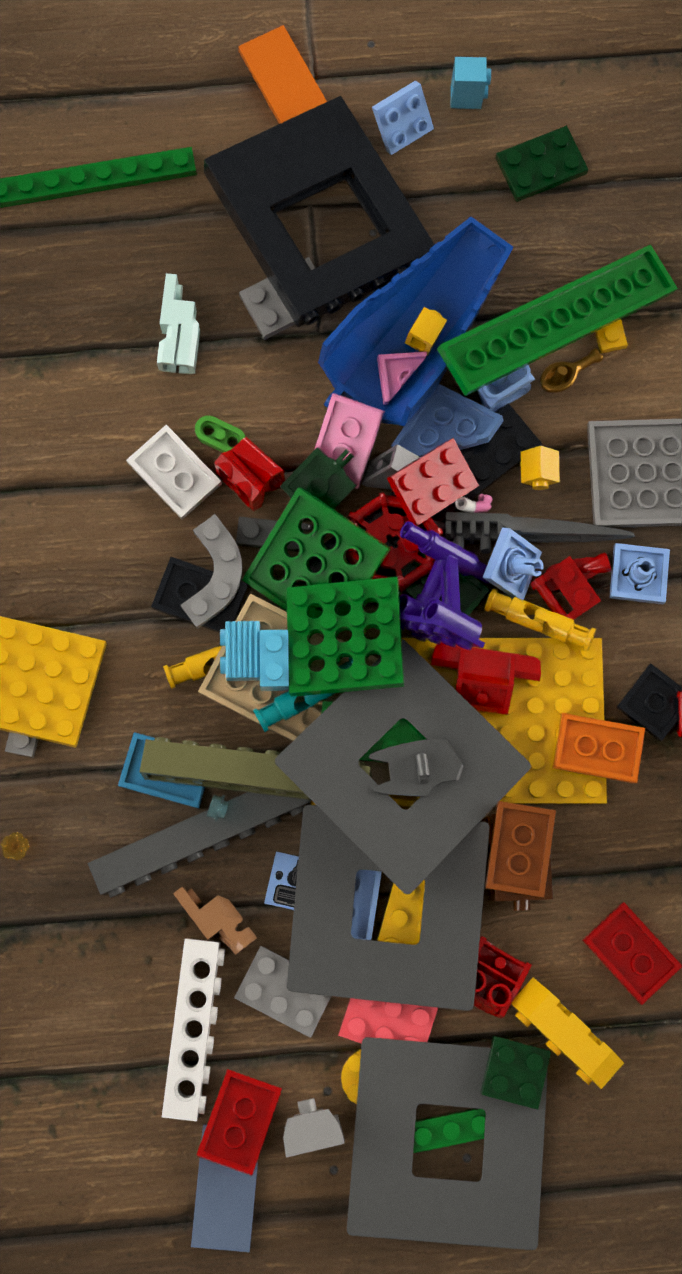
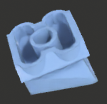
(506, 389)

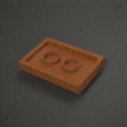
(520, 849)

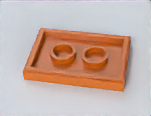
(598, 748)

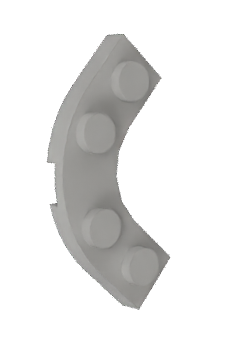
(226, 573)

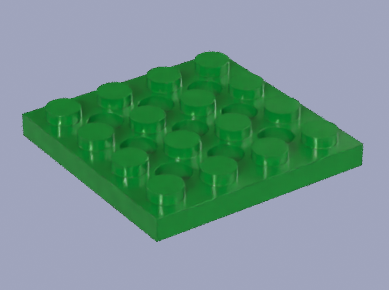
(288, 529)
(359, 676)

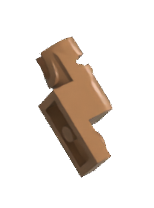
(216, 917)

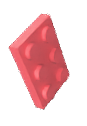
(387, 1021)

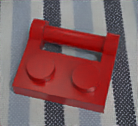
(571, 584)

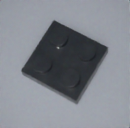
(652, 702)

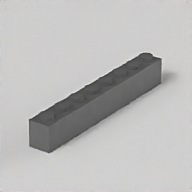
(189, 840)

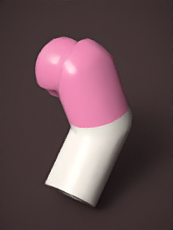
(470, 506)

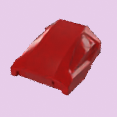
(498, 979)

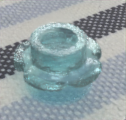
(217, 807)

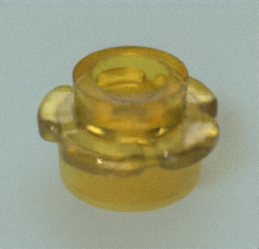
(9, 841)

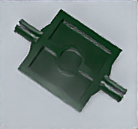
(322, 478)

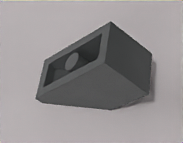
(385, 465)

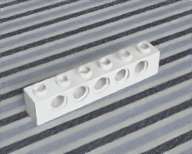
(176, 1104)

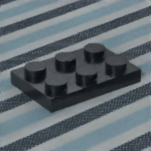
(182, 582)

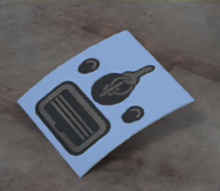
(283, 881)

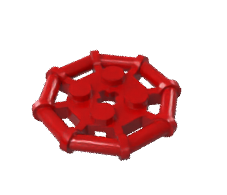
(391, 526)

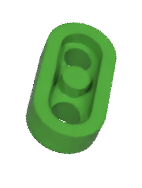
(222, 433)

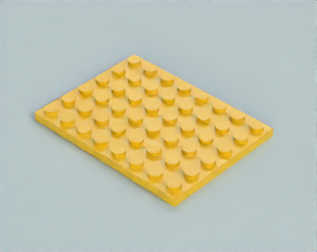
(569, 685)

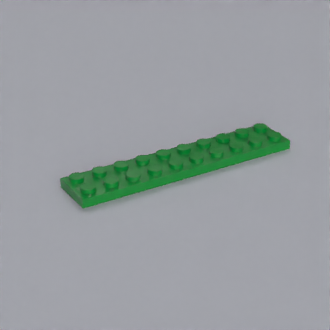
(556, 319)

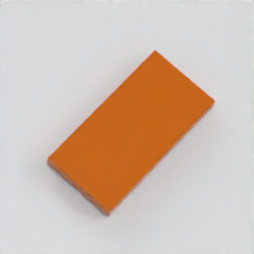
(281, 74)

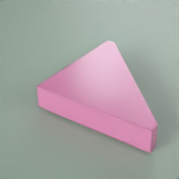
(396, 370)

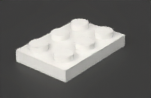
(174, 472)

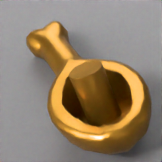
(562, 375)

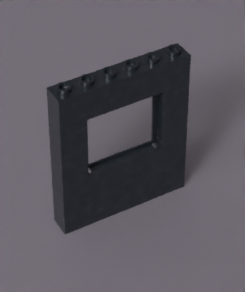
(296, 163)

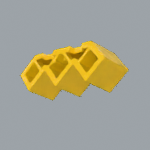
(566, 1033)

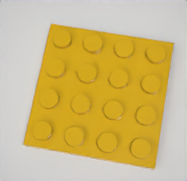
(46, 680)

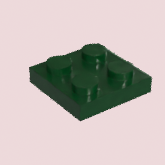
(515, 1072)

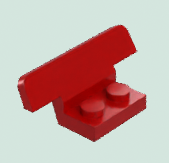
(486, 675)

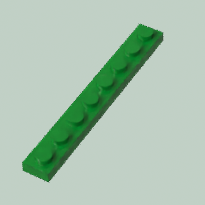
(97, 177)

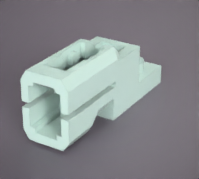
(182, 330)

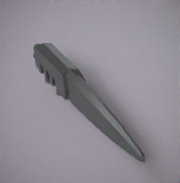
(488, 526)

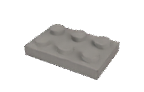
(267, 308)
(267, 992)

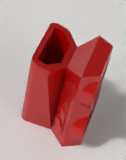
(249, 473)

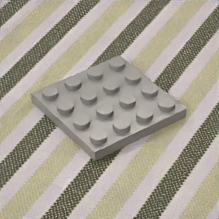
(636, 472)

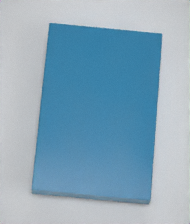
(133, 780)

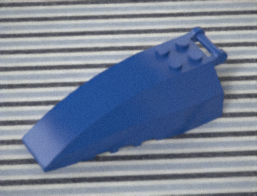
(447, 279)

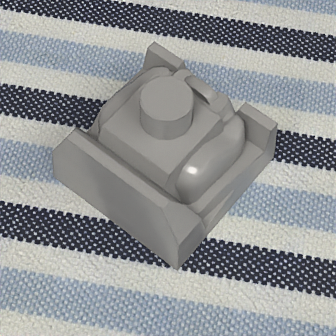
(311, 1129)

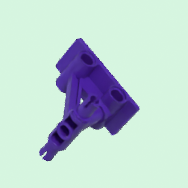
(427, 615)

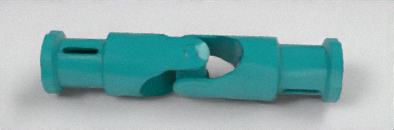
(285, 708)

